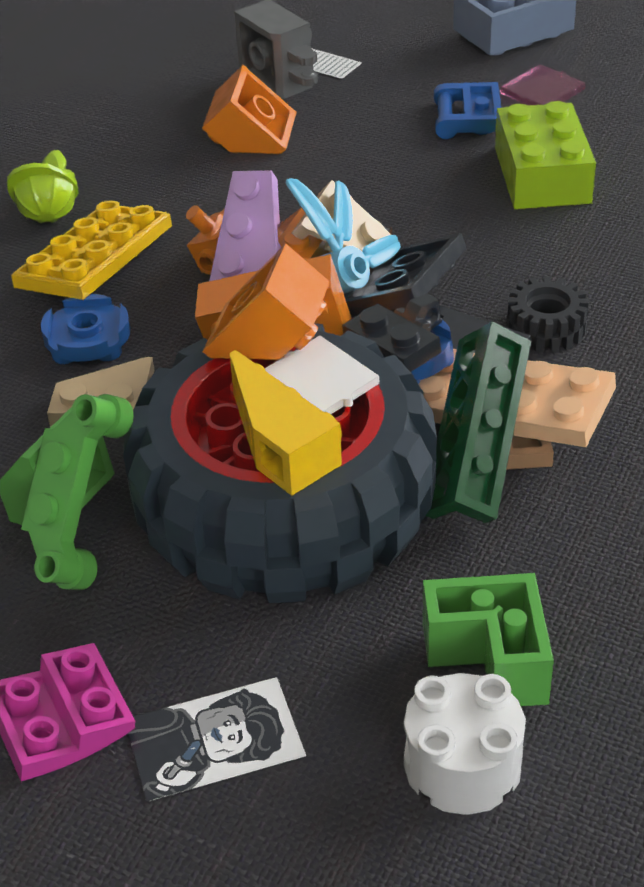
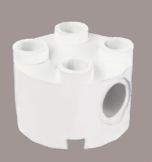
(464, 741)

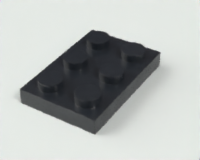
(407, 274)

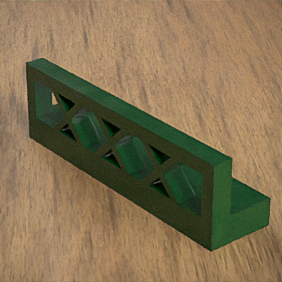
(482, 420)

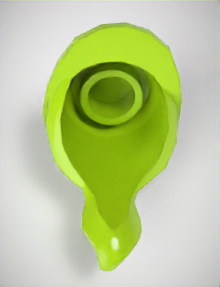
(43, 189)

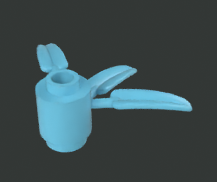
(350, 262)

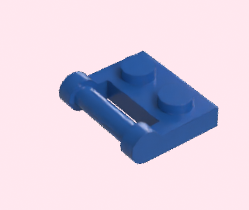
(479, 108)

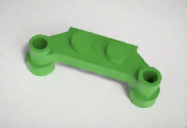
(61, 486)

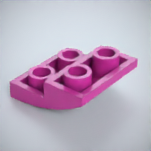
(61, 711)

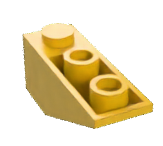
(286, 433)

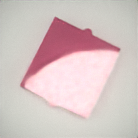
(542, 86)

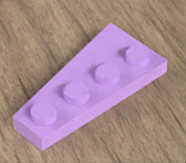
(248, 225)

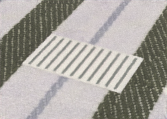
(334, 65)

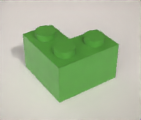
(491, 623)

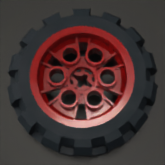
(239, 529)

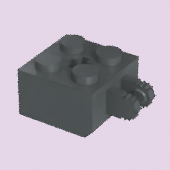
(276, 47)

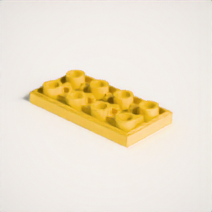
(92, 250)

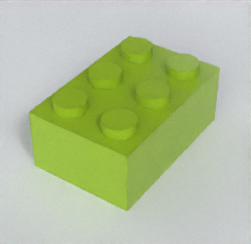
(544, 155)

